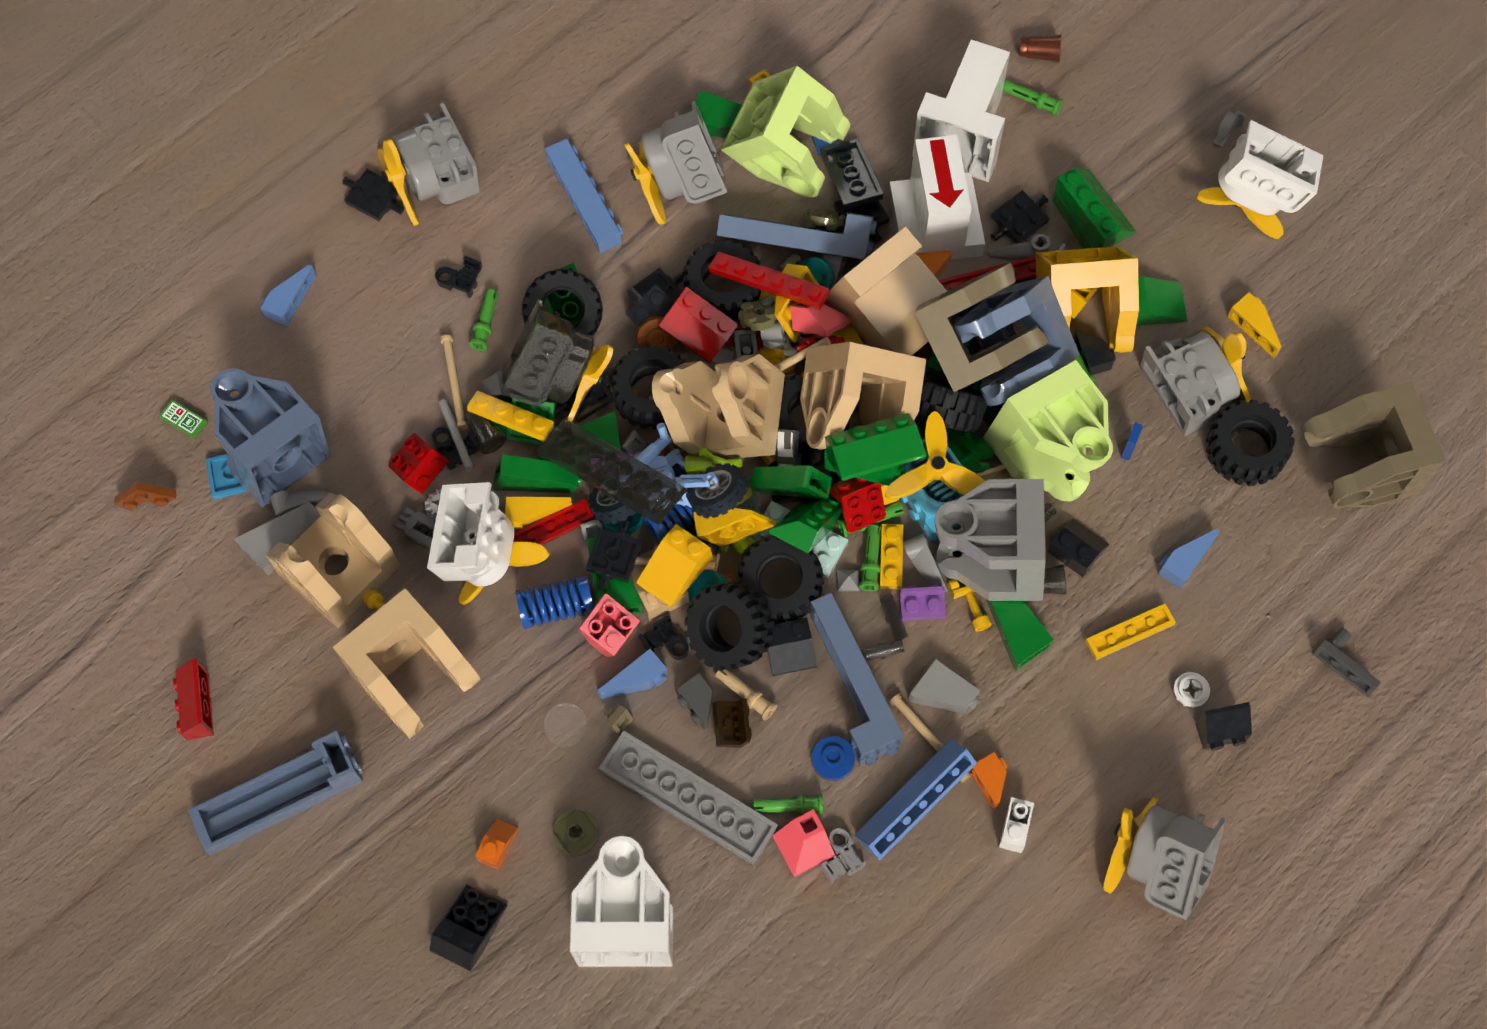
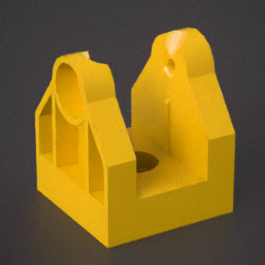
(1092, 268)

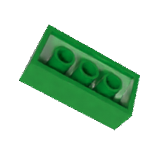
(1093, 207)
(874, 446)
(808, 522)

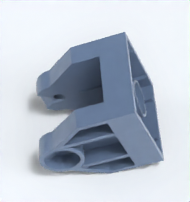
(993, 320)
(266, 433)

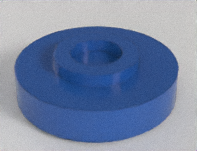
(833, 758)

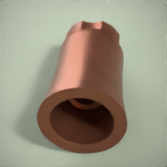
(1041, 47)

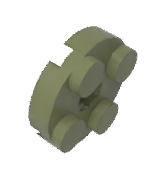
(823, 218)
(758, 314)
(578, 819)

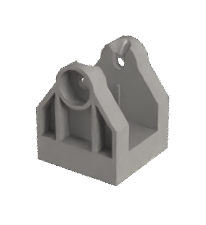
(997, 539)

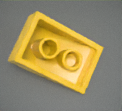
(782, 304)
(732, 526)
(675, 565)

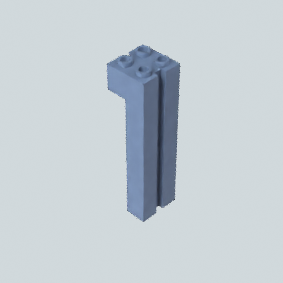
(852, 243)
(880, 730)
(277, 794)

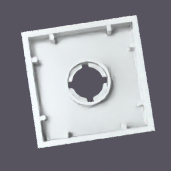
(621, 911)

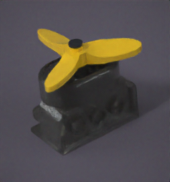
(552, 361)

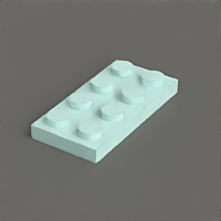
(827, 550)

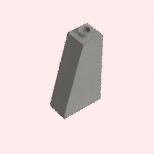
(282, 529)

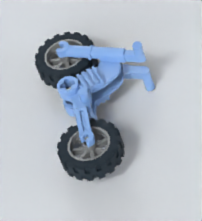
(707, 492)

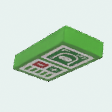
(183, 419)

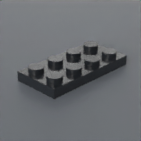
(851, 174)

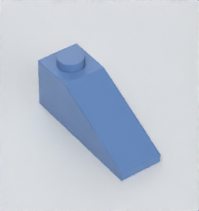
(285, 298)
(1184, 559)
(636, 677)

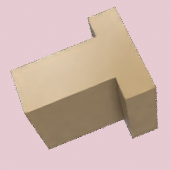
(885, 294)

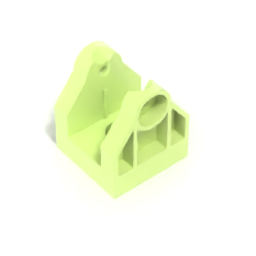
(763, 126)
(1048, 430)

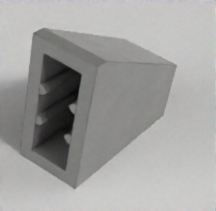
(945, 690)

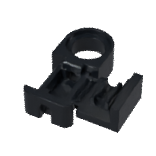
(463, 278)
(452, 453)
(664, 635)

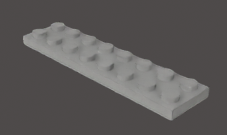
(688, 797)

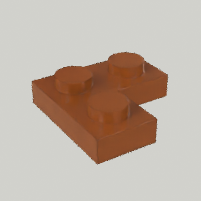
(141, 492)

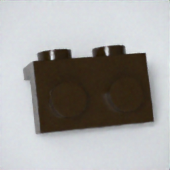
(731, 723)

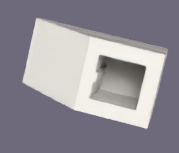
(1016, 825)

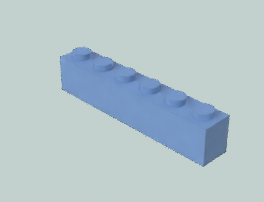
(583, 195)
(915, 799)

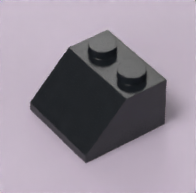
(1077, 547)
(791, 647)
(1225, 726)

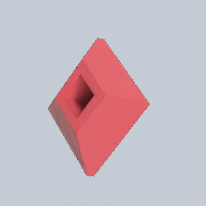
(816, 321)
(608, 626)
(803, 843)

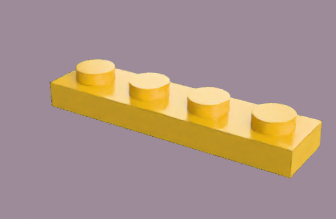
(510, 416)
(1130, 631)

